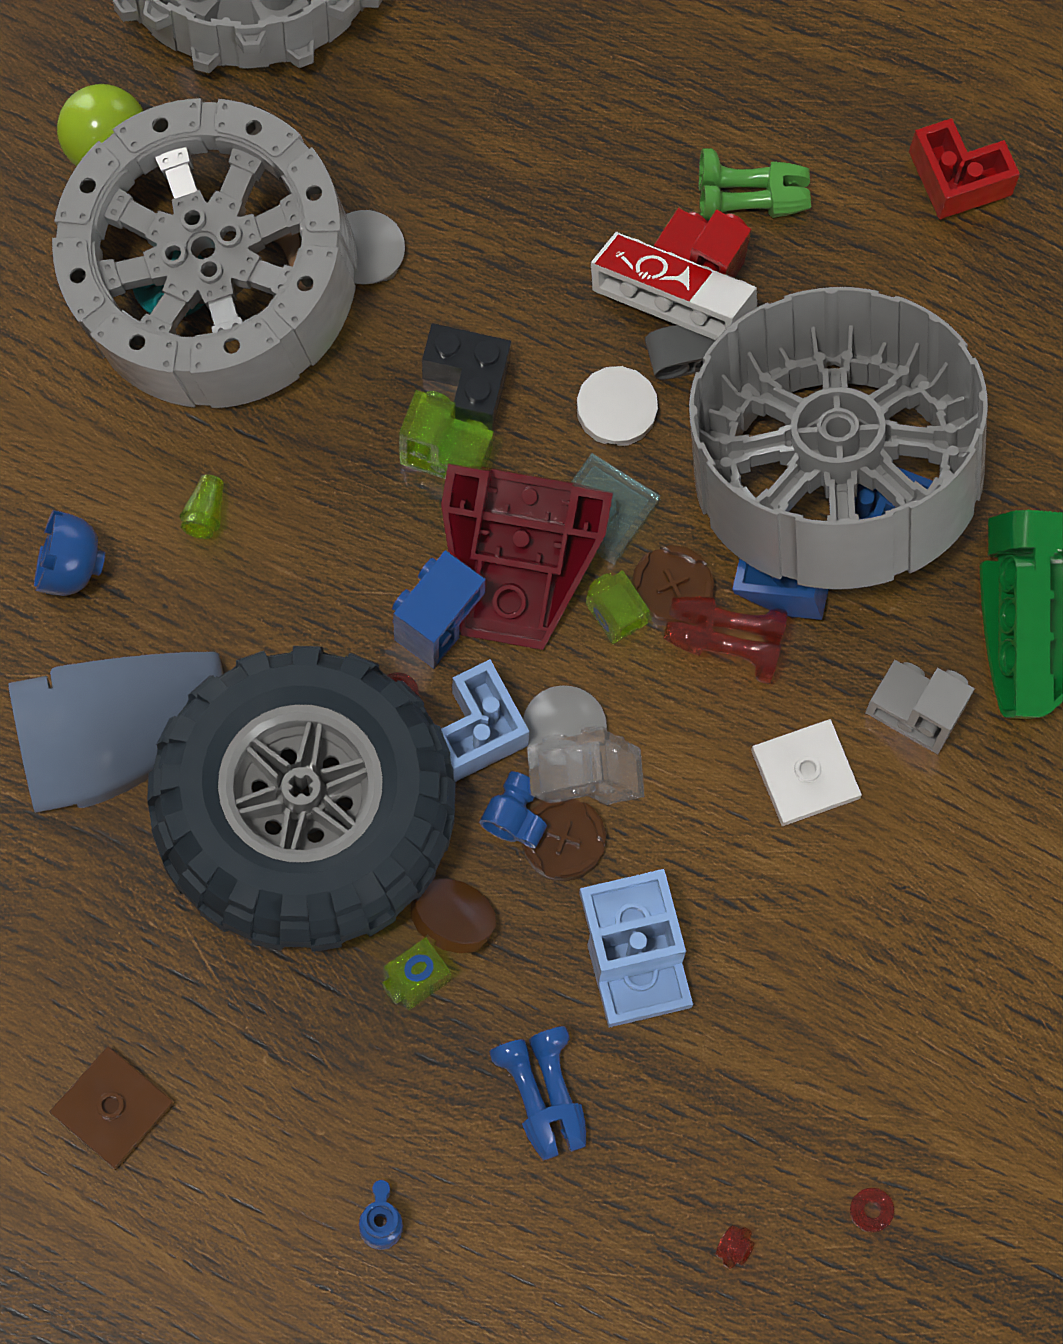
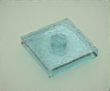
(629, 506)

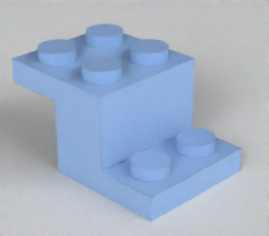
(636, 948)

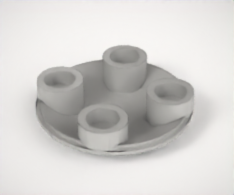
(378, 246)
(562, 712)

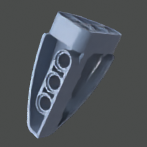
(100, 723)

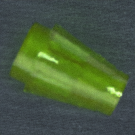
(203, 508)

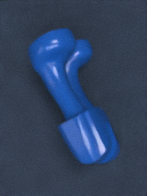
(547, 1050)

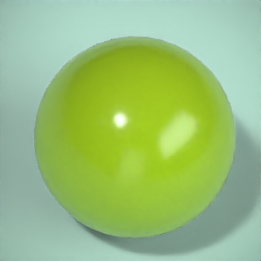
(91, 116)

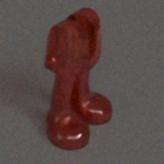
(703, 637)

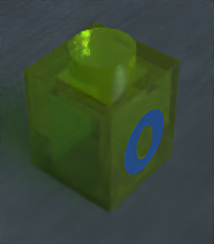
(617, 606)
(415, 974)

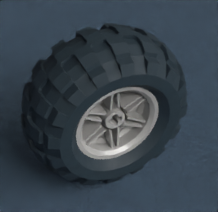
(282, 884)

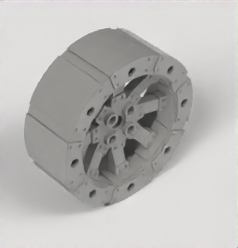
(274, 343)
(838, 435)

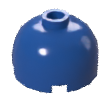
(67, 555)

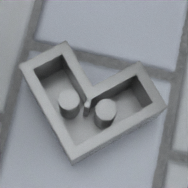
(919, 705)

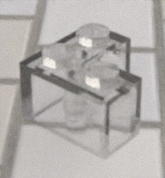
(585, 765)

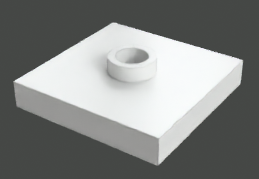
(806, 772)

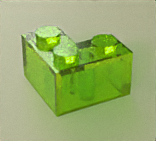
(434, 438)

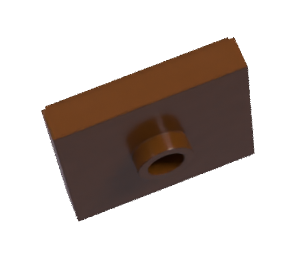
(111, 1108)

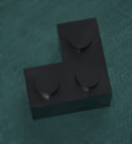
(471, 363)

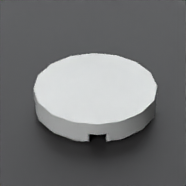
(617, 406)

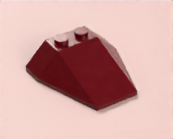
(528, 543)

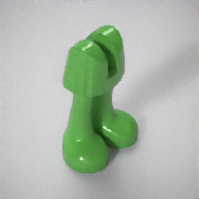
(783, 183)

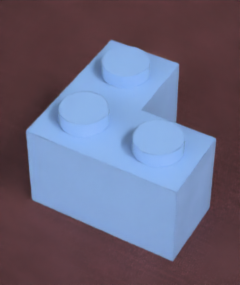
(490, 724)

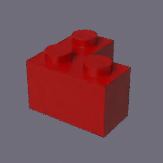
(961, 178)
(714, 244)

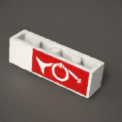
(670, 286)

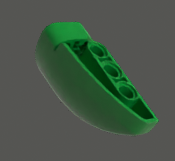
(1024, 611)

